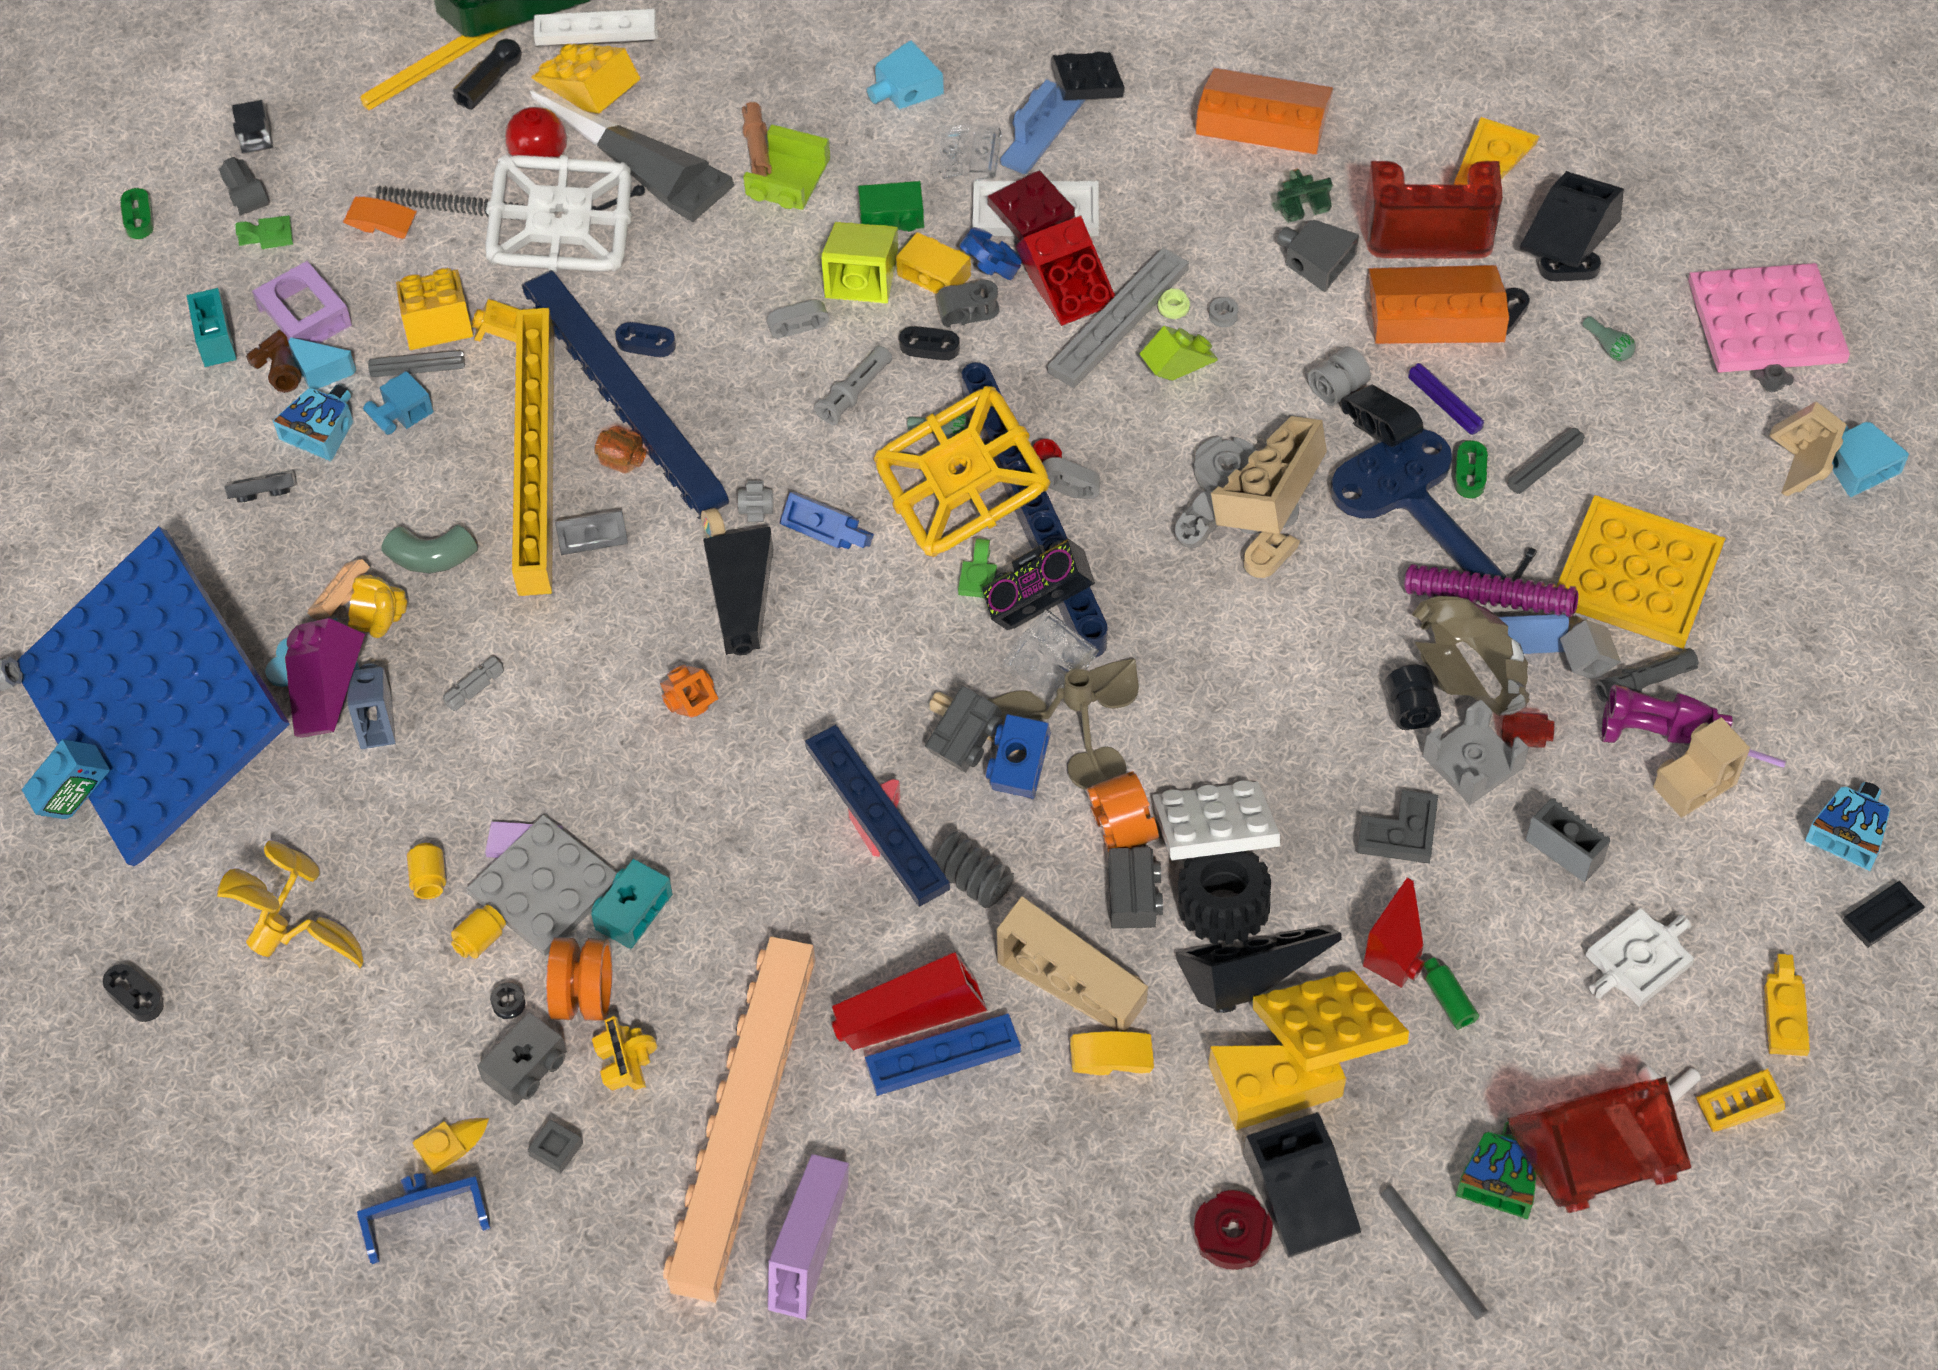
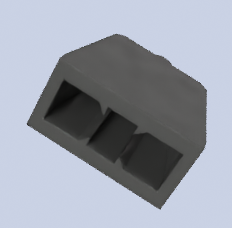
(1319, 251)

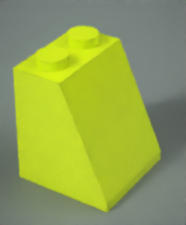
(859, 262)

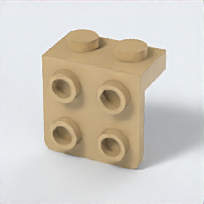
(1814, 439)

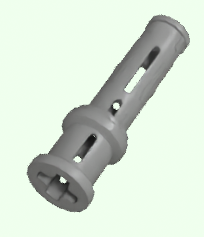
(845, 392)

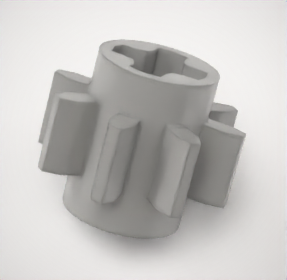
(755, 501)

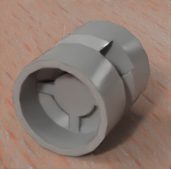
(1339, 375)

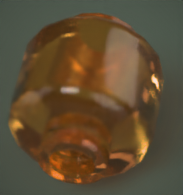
(620, 449)

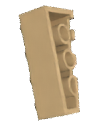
(1273, 480)
(1068, 967)

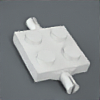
(1640, 957)

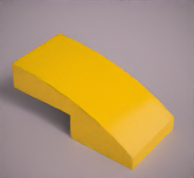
(1108, 1051)

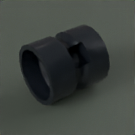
(1413, 697)

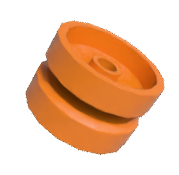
(579, 979)

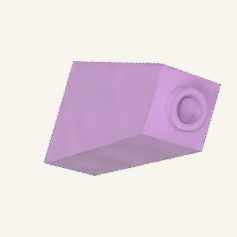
(806, 1236)

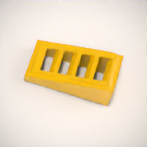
(1763, 1079)

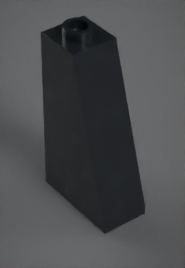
(740, 581)

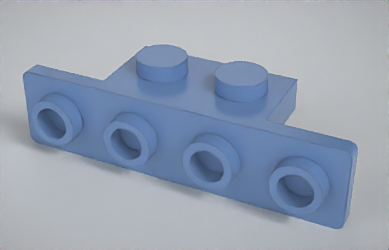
(1038, 126)

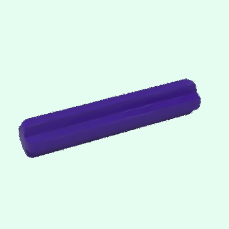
(1446, 399)

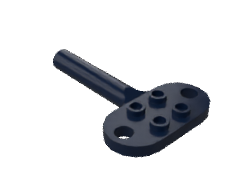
(1401, 479)

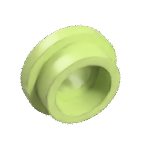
(1177, 297)

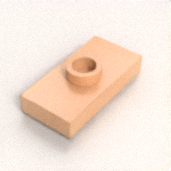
(338, 590)

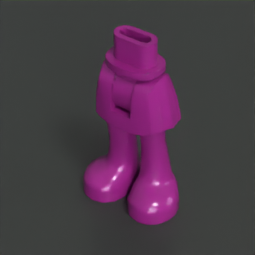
(1672, 719)

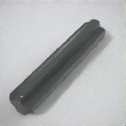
(416, 363)
(1545, 460)

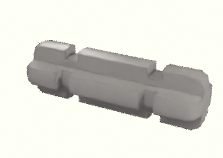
(473, 683)

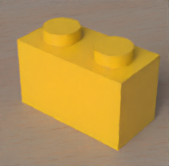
(932, 264)

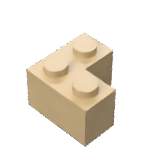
(1705, 769)

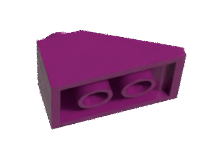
(319, 673)

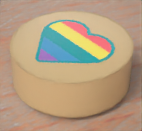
(712, 522)

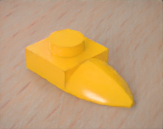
(449, 1143)

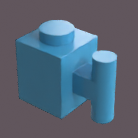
(402, 400)

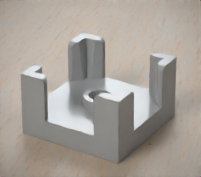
(1473, 755)

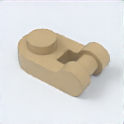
(1263, 559)

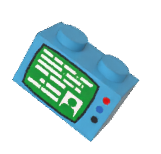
(65, 779)

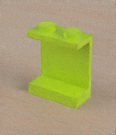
(796, 168)

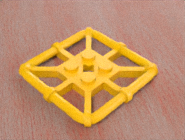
(955, 489)

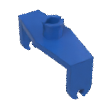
(417, 1197)

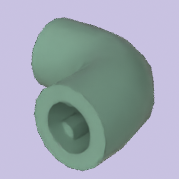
(429, 555)

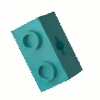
(211, 327)
(631, 903)

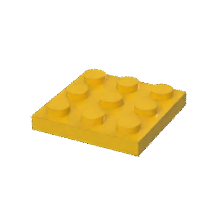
(1330, 1020)

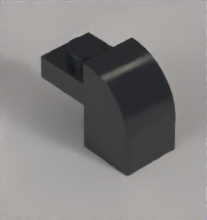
(252, 126)

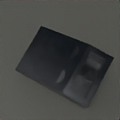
(1574, 219)
(1301, 1184)

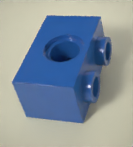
(1020, 777)

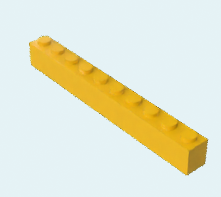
(533, 453)

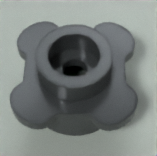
(1773, 383)

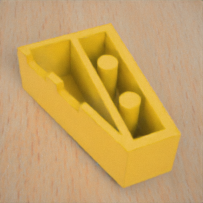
(1269, 1083)

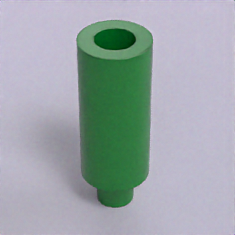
(1450, 994)

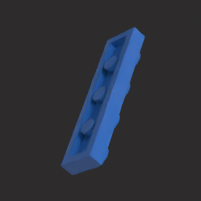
(942, 1054)

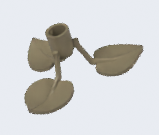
(1112, 685)

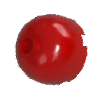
(535, 133)

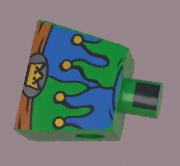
(1499, 1175)

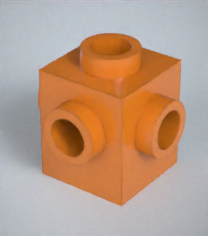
(698, 692)

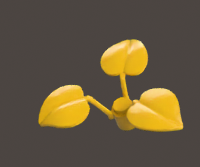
(272, 927)

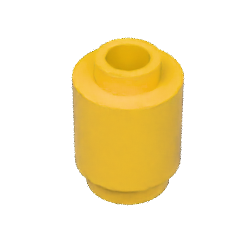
(426, 871)
(477, 932)

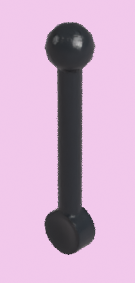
(638, 190)
(1528, 558)

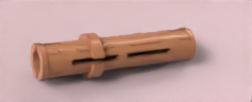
(755, 131)

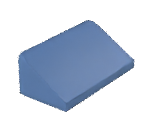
(1538, 632)

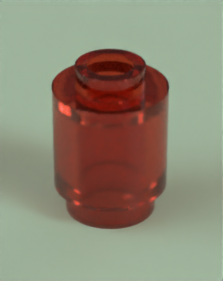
(1530, 727)

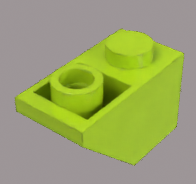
(1177, 353)

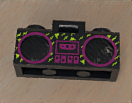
(1038, 583)

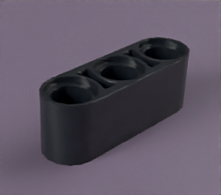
(1382, 415)

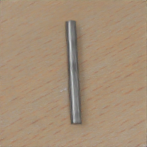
(1434, 1253)

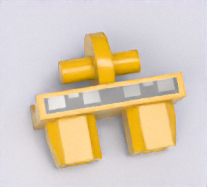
(630, 1052)

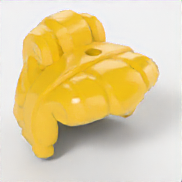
(375, 605)

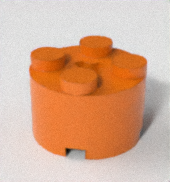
(1122, 812)

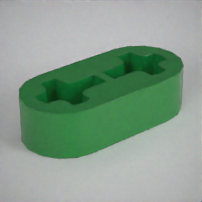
(143, 212)
(1464, 469)

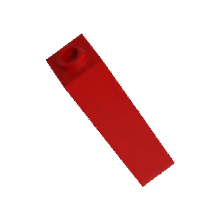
(909, 1003)

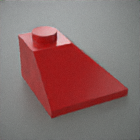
(1397, 939)

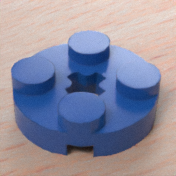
(991, 255)

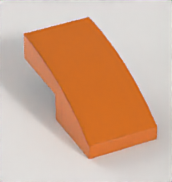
(380, 214)

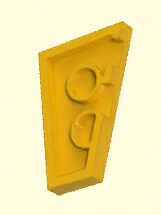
(1496, 143)

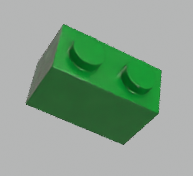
(892, 205)

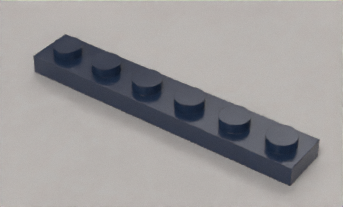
(877, 815)

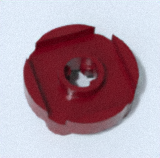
(1226, 1251)

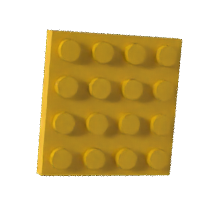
(1640, 570)

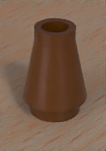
(283, 370)

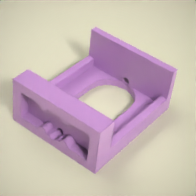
(315, 327)

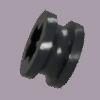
(503, 990)

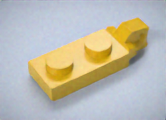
(1786, 1009)

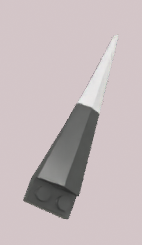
(670, 174)

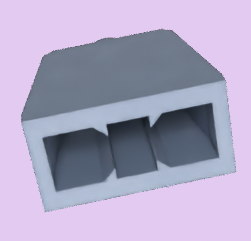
(369, 689)

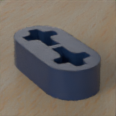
(645, 339)

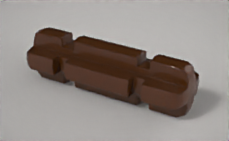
(258, 357)

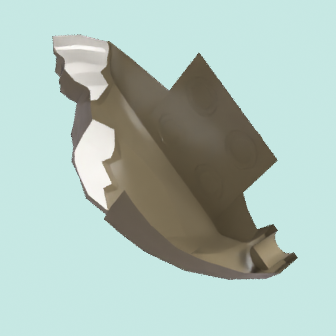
(1465, 621)

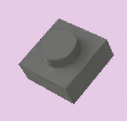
(555, 1146)

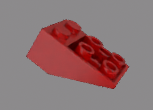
(1066, 270)

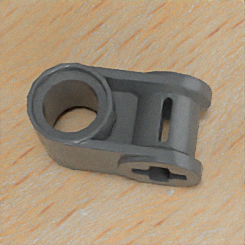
(965, 304)

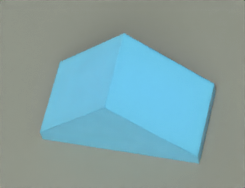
(321, 363)

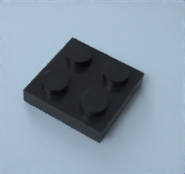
(1087, 76)

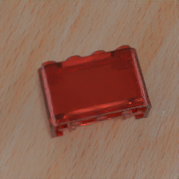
(1432, 218)

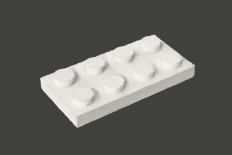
(1081, 194)

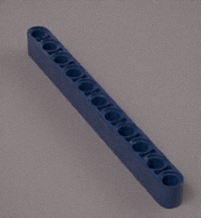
(628, 395)
(1037, 516)

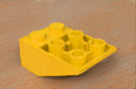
(588, 75)
(433, 308)

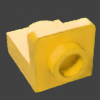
(496, 320)

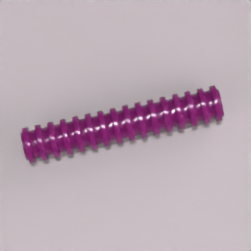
(1492, 590)

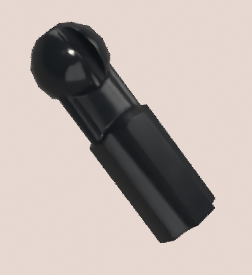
(487, 73)

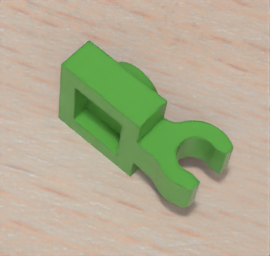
(269, 233)
(977, 573)

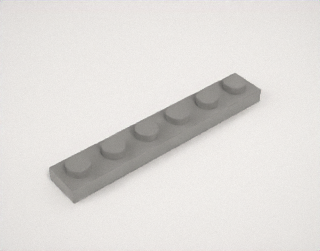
(1118, 318)

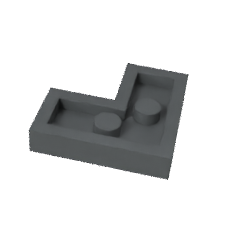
(1405, 838)

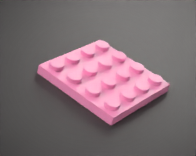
(1768, 317)

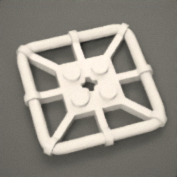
(545, 201)

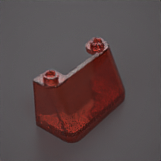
(1603, 1141)

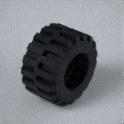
(1224, 917)

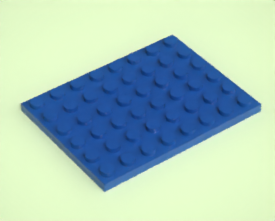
(157, 690)

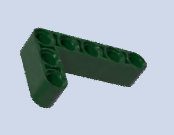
(484, 16)

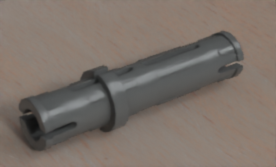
(1649, 673)

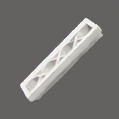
(595, 27)

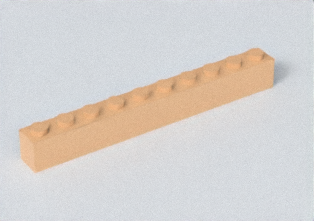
(740, 1122)

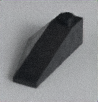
(1235, 975)

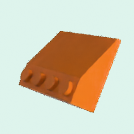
(1263, 110)
(1438, 304)

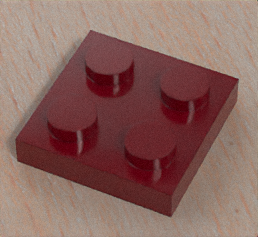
(1030, 205)

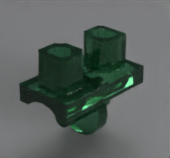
(1301, 190)

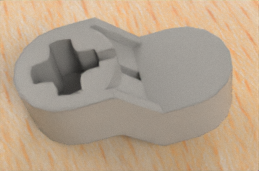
(1196, 522)

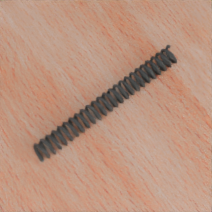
(438, 198)

